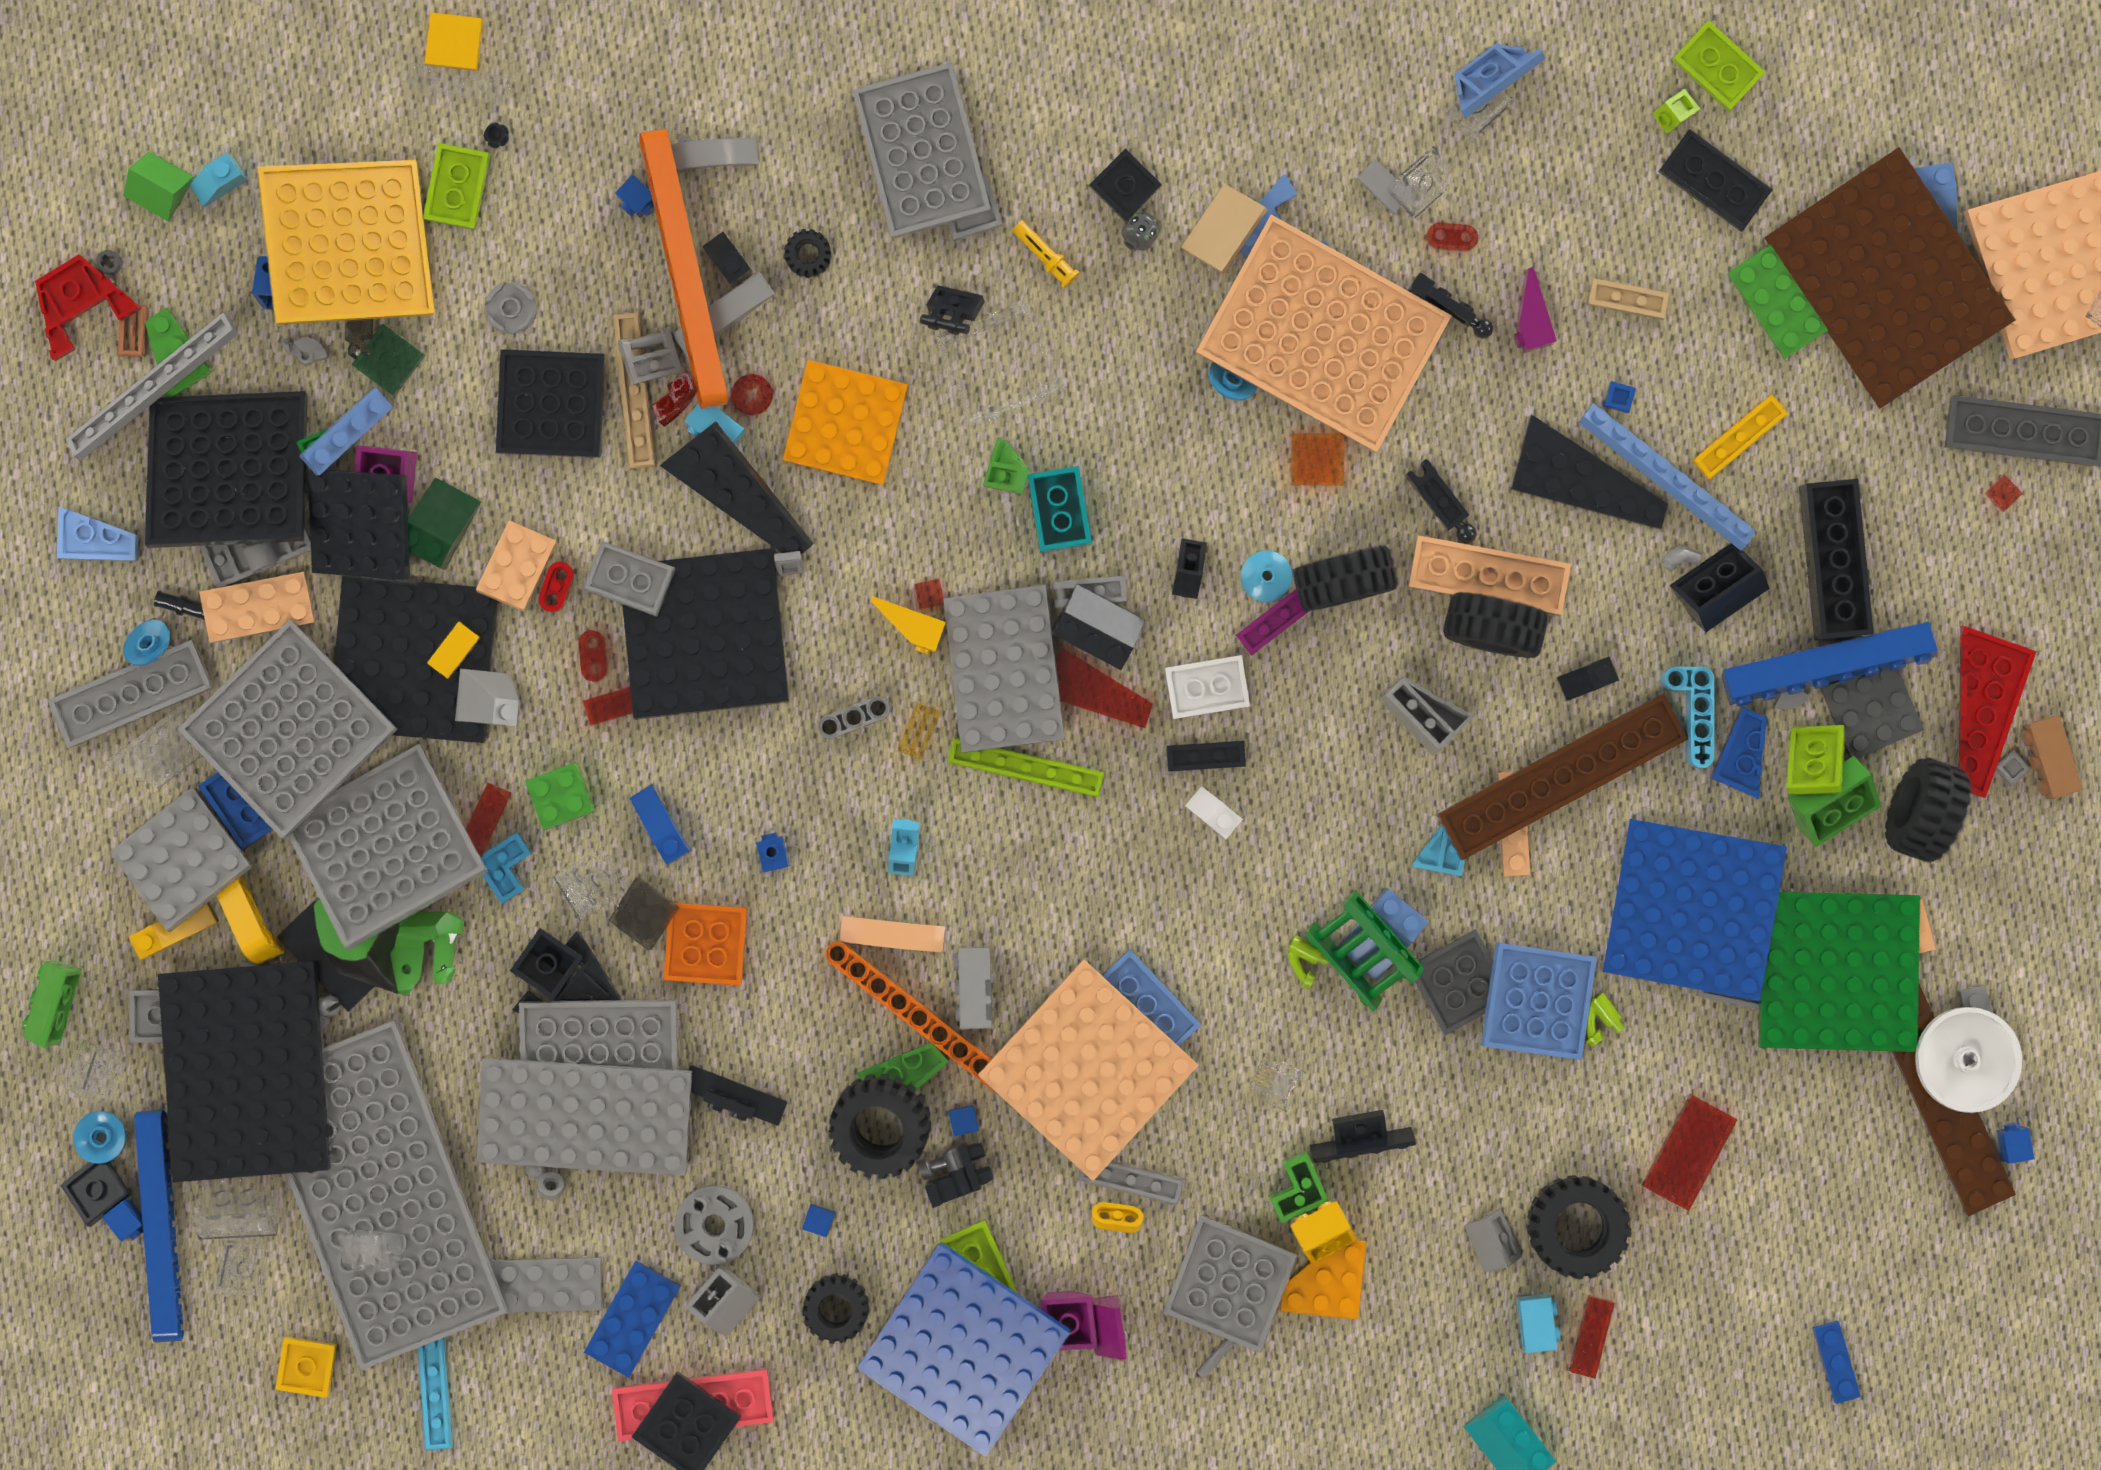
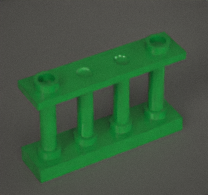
(1373, 928)

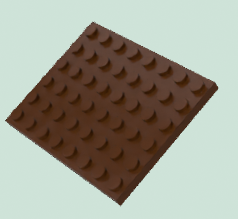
(1890, 278)

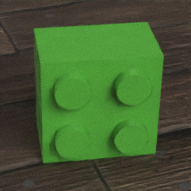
(560, 796)

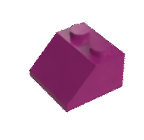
(1075, 1312)

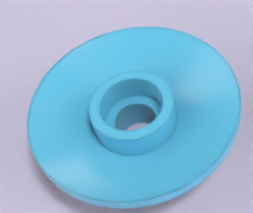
(1255, 584)

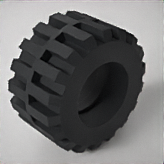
(830, 1330)

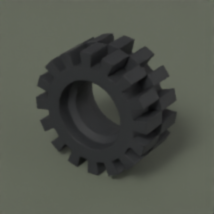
(800, 239)

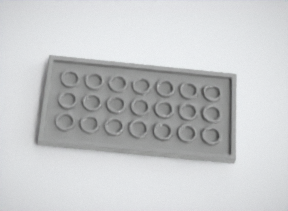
(584, 1116)

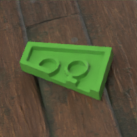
(913, 1066)

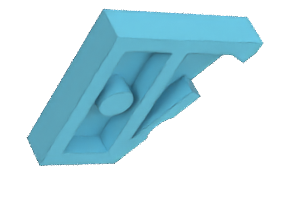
(1439, 855)

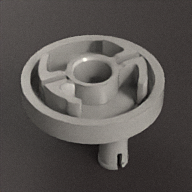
(724, 1245)

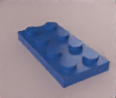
(632, 1319)

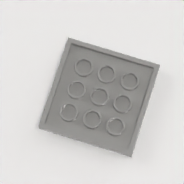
(181, 859)
(1230, 1283)

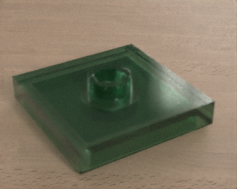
(389, 361)

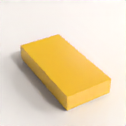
(453, 650)

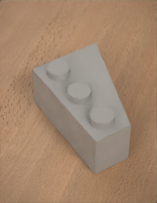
(1425, 714)

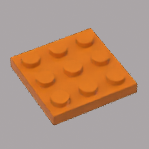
(706, 944)

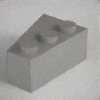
(973, 987)

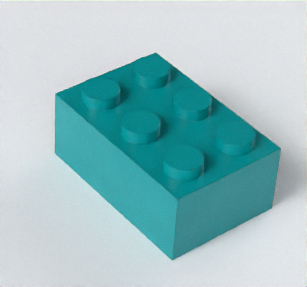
(1059, 509)

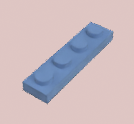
(346, 431)

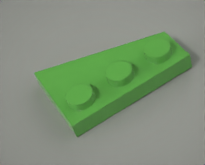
(167, 337)

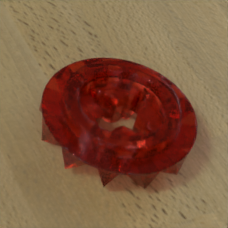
(740, 397)

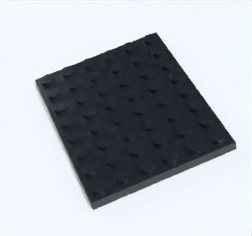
(244, 1071)

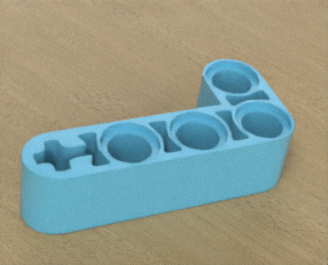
(1694, 717)

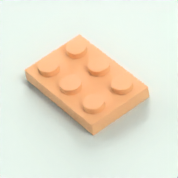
(516, 566)

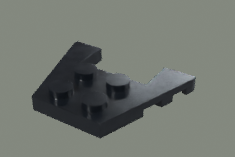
(588, 984)

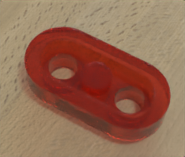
(1452, 237)
(592, 656)

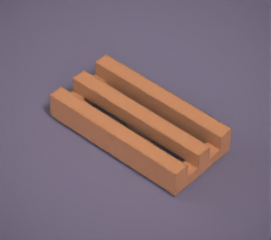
(133, 327)

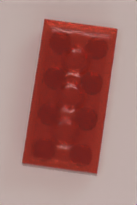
(1689, 1152)

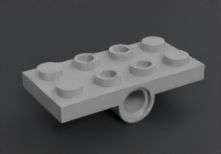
(240, 561)

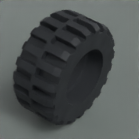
(1345, 578)
(1495, 625)
(1928, 810)
(872, 1157)
(1599, 1255)

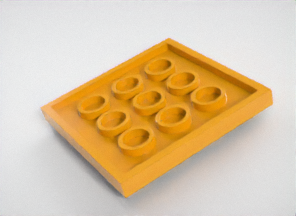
(845, 422)

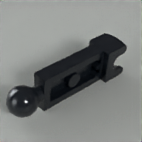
(1441, 298)
(1442, 502)

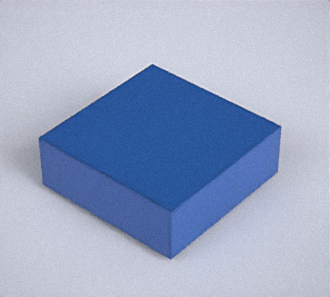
(1619, 397)
(963, 1120)
(818, 1220)

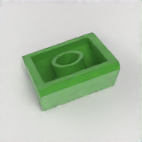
(156, 185)

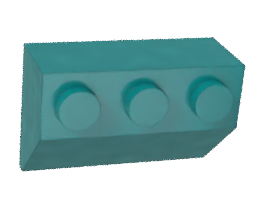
(1508, 1438)

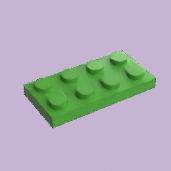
(1777, 301)

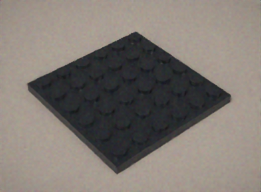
(226, 470)
(390, 635)
(712, 639)

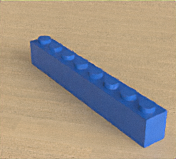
(1829, 663)

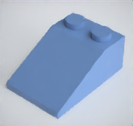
(1942, 186)
(1399, 917)

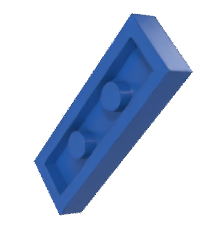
(1836, 1362)

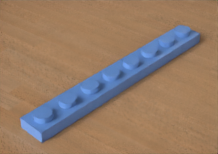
(1667, 476)

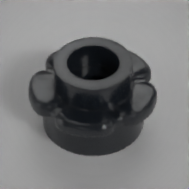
(495, 128)

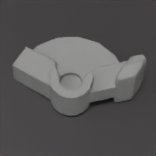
(305, 350)

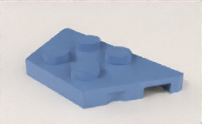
(1492, 74)

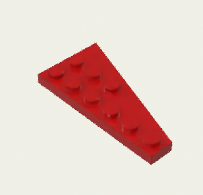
(1989, 694)

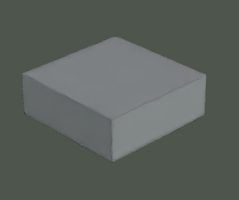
(789, 563)
(2012, 767)

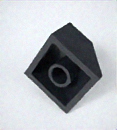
(546, 964)

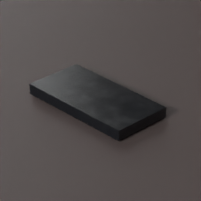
(1715, 180)
(304, 943)

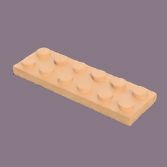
(1460, 567)

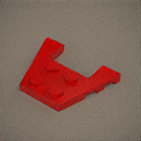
(70, 293)

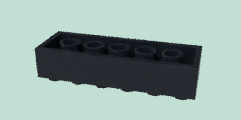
(1836, 559)

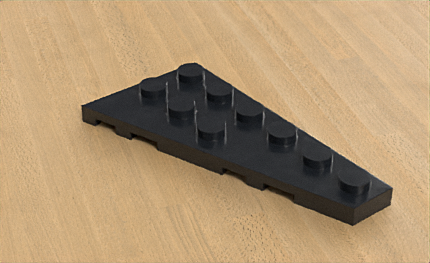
(726, 479)

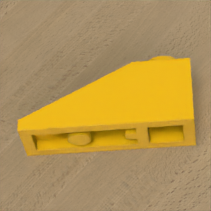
(916, 627)
(156, 939)

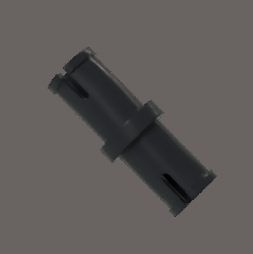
(180, 605)

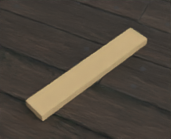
(634, 398)

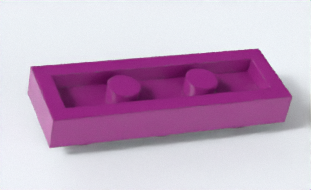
(1271, 623)

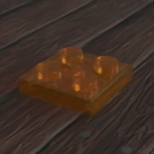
(1317, 459)

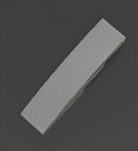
(734, 306)

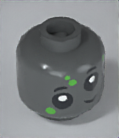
(1140, 231)

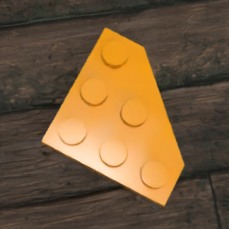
(1329, 1285)

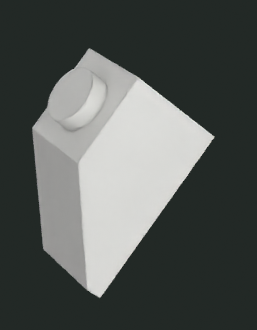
(1213, 812)

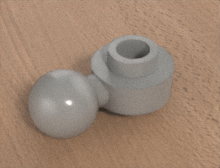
(546, 1179)

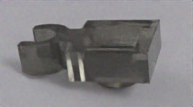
(357, 334)

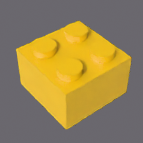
(1323, 1231)

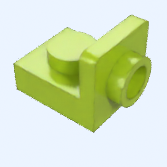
(1675, 111)

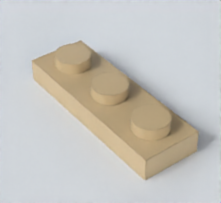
(1628, 299)

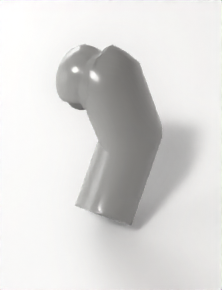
(1680, 555)

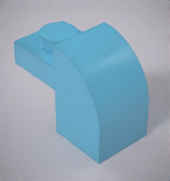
(903, 847)

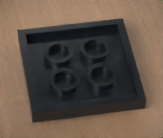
(686, 1425)

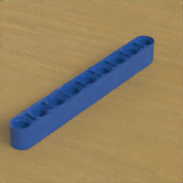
(158, 1227)

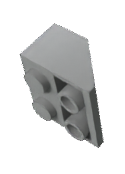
(722, 1301)

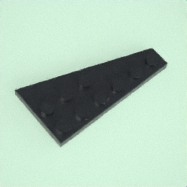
(1568, 474)

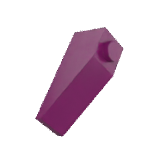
(1533, 320)

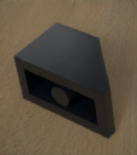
(728, 259)
(1189, 568)
(1588, 678)

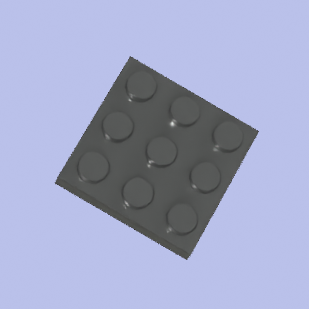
(1872, 711)
(1456, 981)

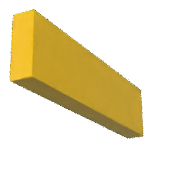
(1740, 437)

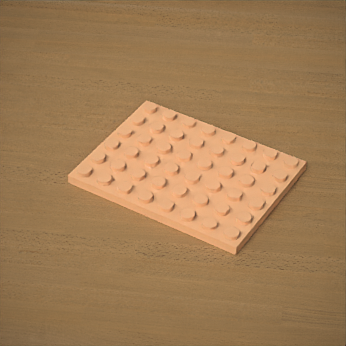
(1323, 333)

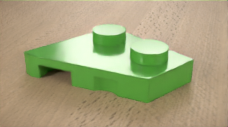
(1006, 469)

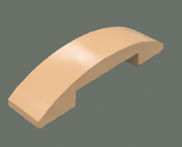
(892, 934)

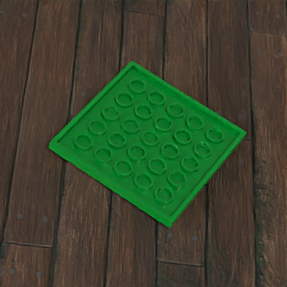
(1842, 973)

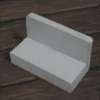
(1493, 1241)

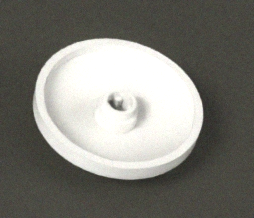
(1968, 1059)

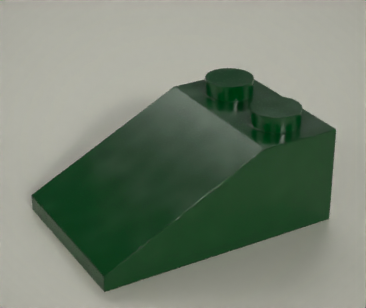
(440, 523)

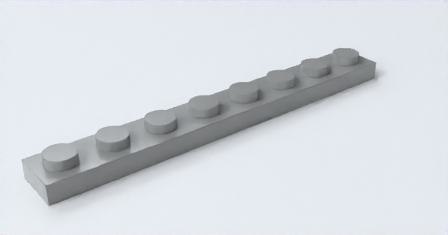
(152, 386)

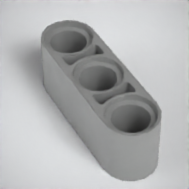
(841, 720)

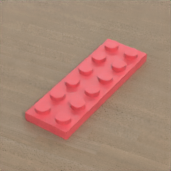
(743, 1392)

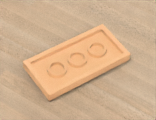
(256, 607)

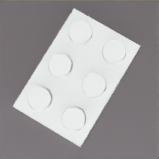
(1207, 687)

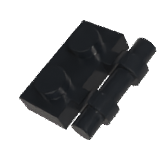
(954, 303)

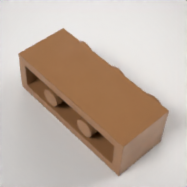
(2051, 757)

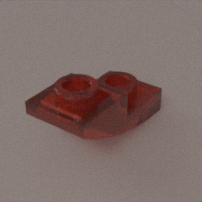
(675, 402)

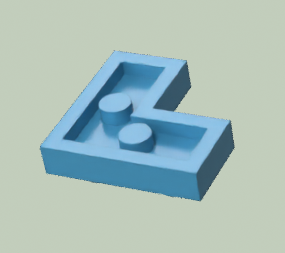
(499, 863)

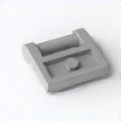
(653, 364)

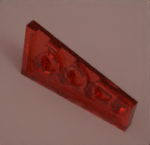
(1097, 692)

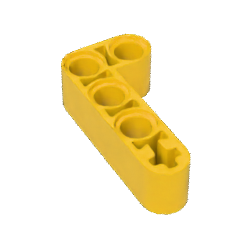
(247, 924)

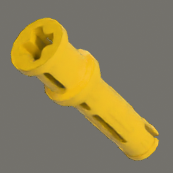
(1057, 261)

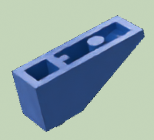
(660, 825)

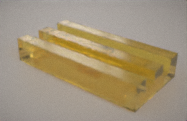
(910, 752)

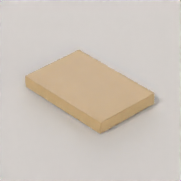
(1224, 228)

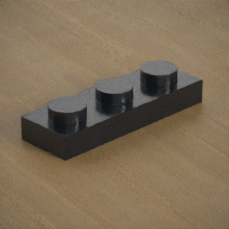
(1206, 756)

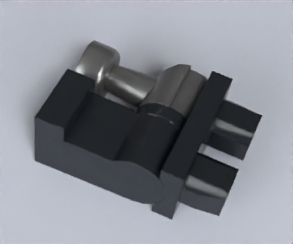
(962, 1176)

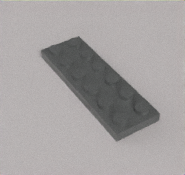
(2024, 431)

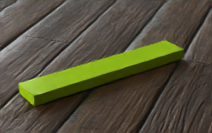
(1029, 769)

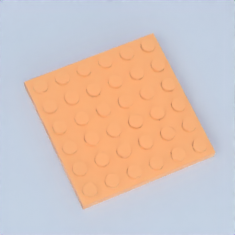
(2043, 261)
(1088, 1069)

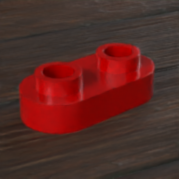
(557, 587)

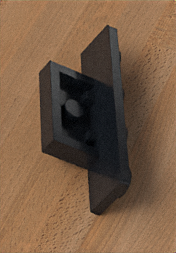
(736, 1097)
(1361, 1135)

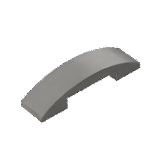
(715, 153)

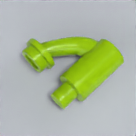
(1303, 949)
(1607, 1013)

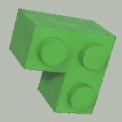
(1304, 1193)

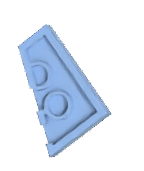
(93, 540)

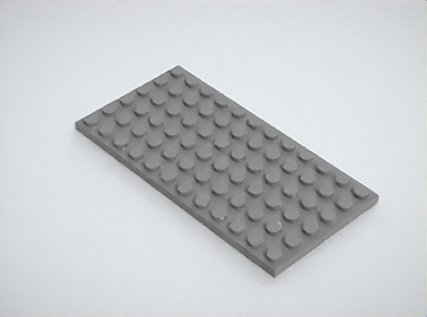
(394, 1179)

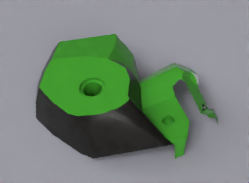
(396, 954)

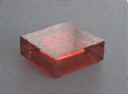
(2003, 493)
(929, 594)

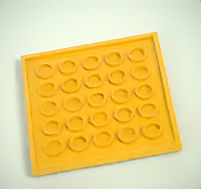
(345, 241)

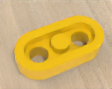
(1117, 1217)

